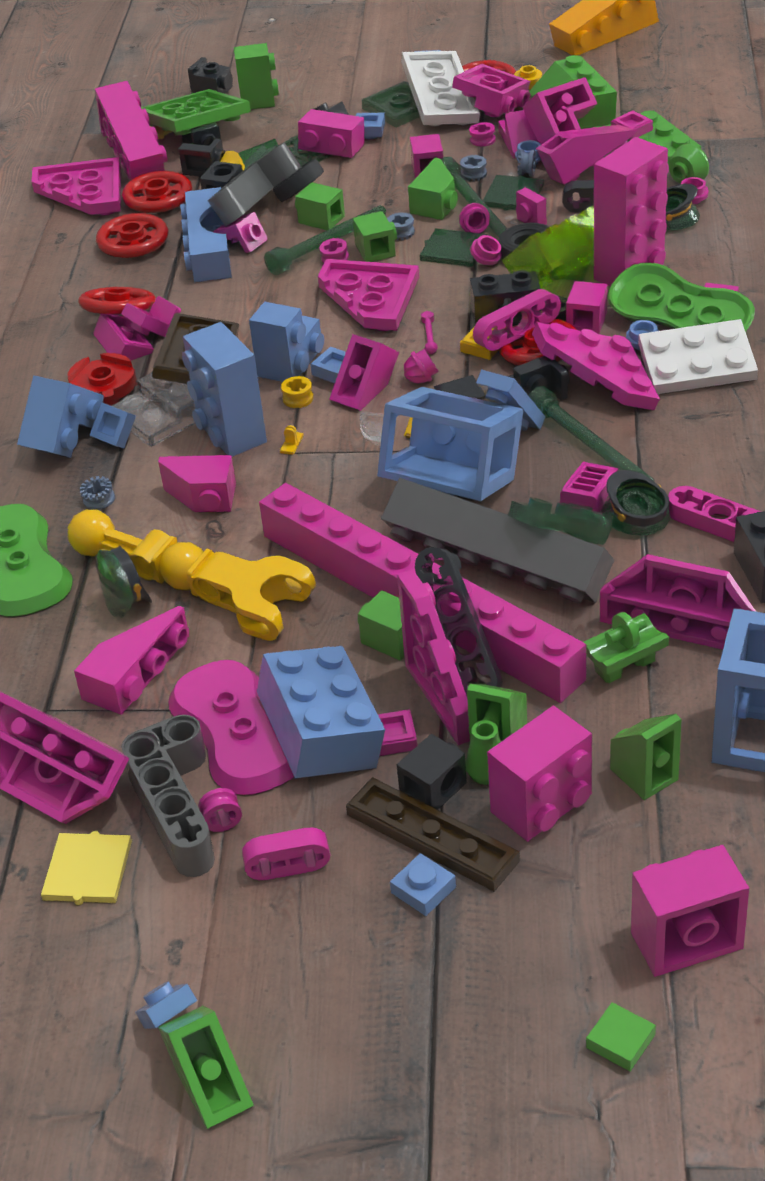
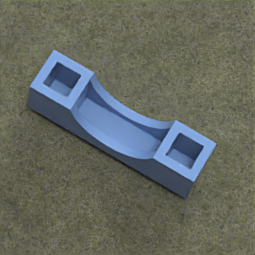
(204, 250)

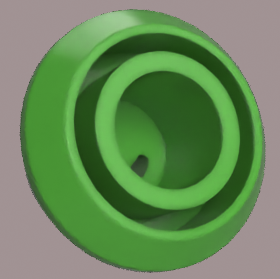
(688, 162)

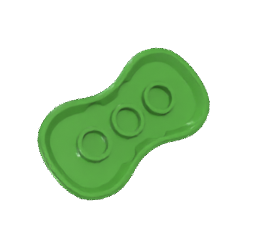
(667, 299)
(28, 572)

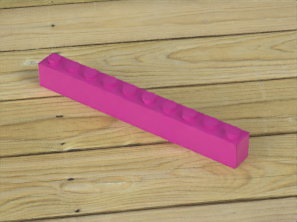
(370, 562)

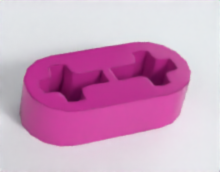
(286, 853)

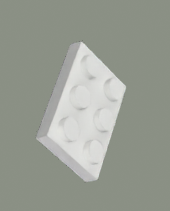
(698, 356)

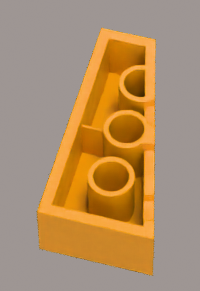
(600, 22)

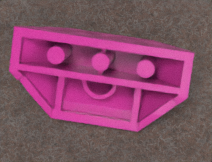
(678, 598)
(53, 762)

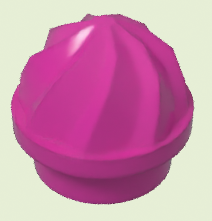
(474, 218)
(419, 367)

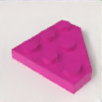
(84, 185)
(370, 290)
(600, 360)
(431, 655)

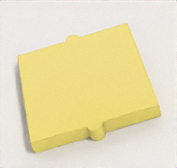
(86, 868)

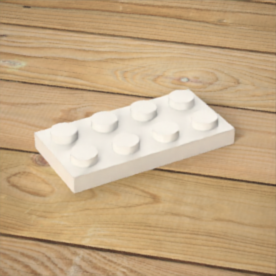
(431, 81)

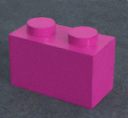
(331, 133)

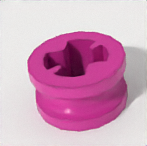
(482, 134)
(334, 249)
(220, 799)

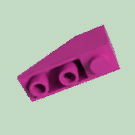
(576, 150)
(128, 662)

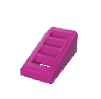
(588, 486)

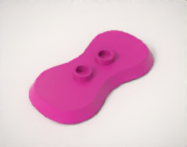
(233, 726)

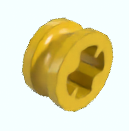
(297, 392)

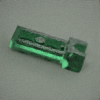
(568, 518)

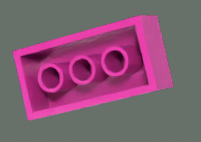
(629, 208)

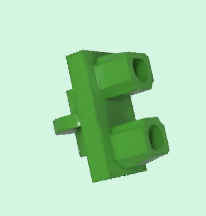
(625, 644)

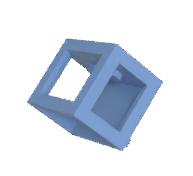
(455, 443)
(740, 689)

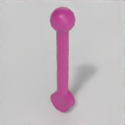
(428, 317)

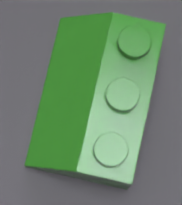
(575, 68)

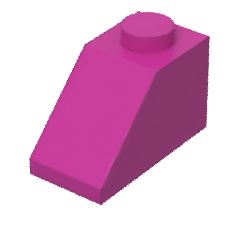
(363, 372)
(200, 481)

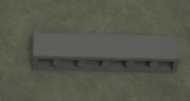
(498, 540)

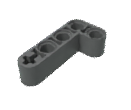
(253, 183)
(155, 770)

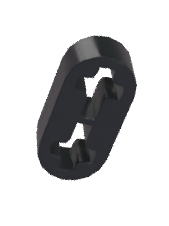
(586, 192)

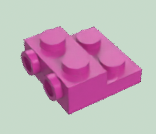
(494, 89)

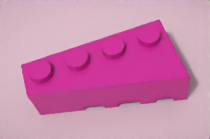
(129, 130)

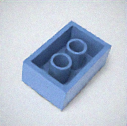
(224, 389)
(320, 711)

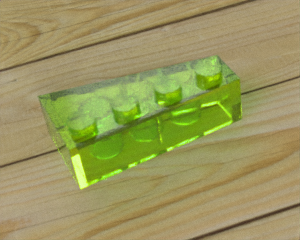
(556, 249)

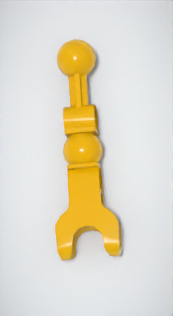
(216, 577)

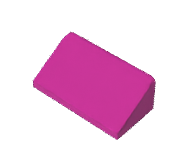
(119, 338)

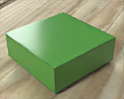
(620, 1036)

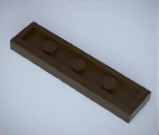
(433, 834)

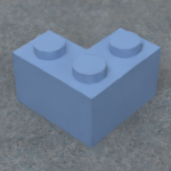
(283, 341)
(55, 414)

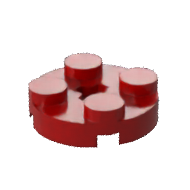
(109, 376)

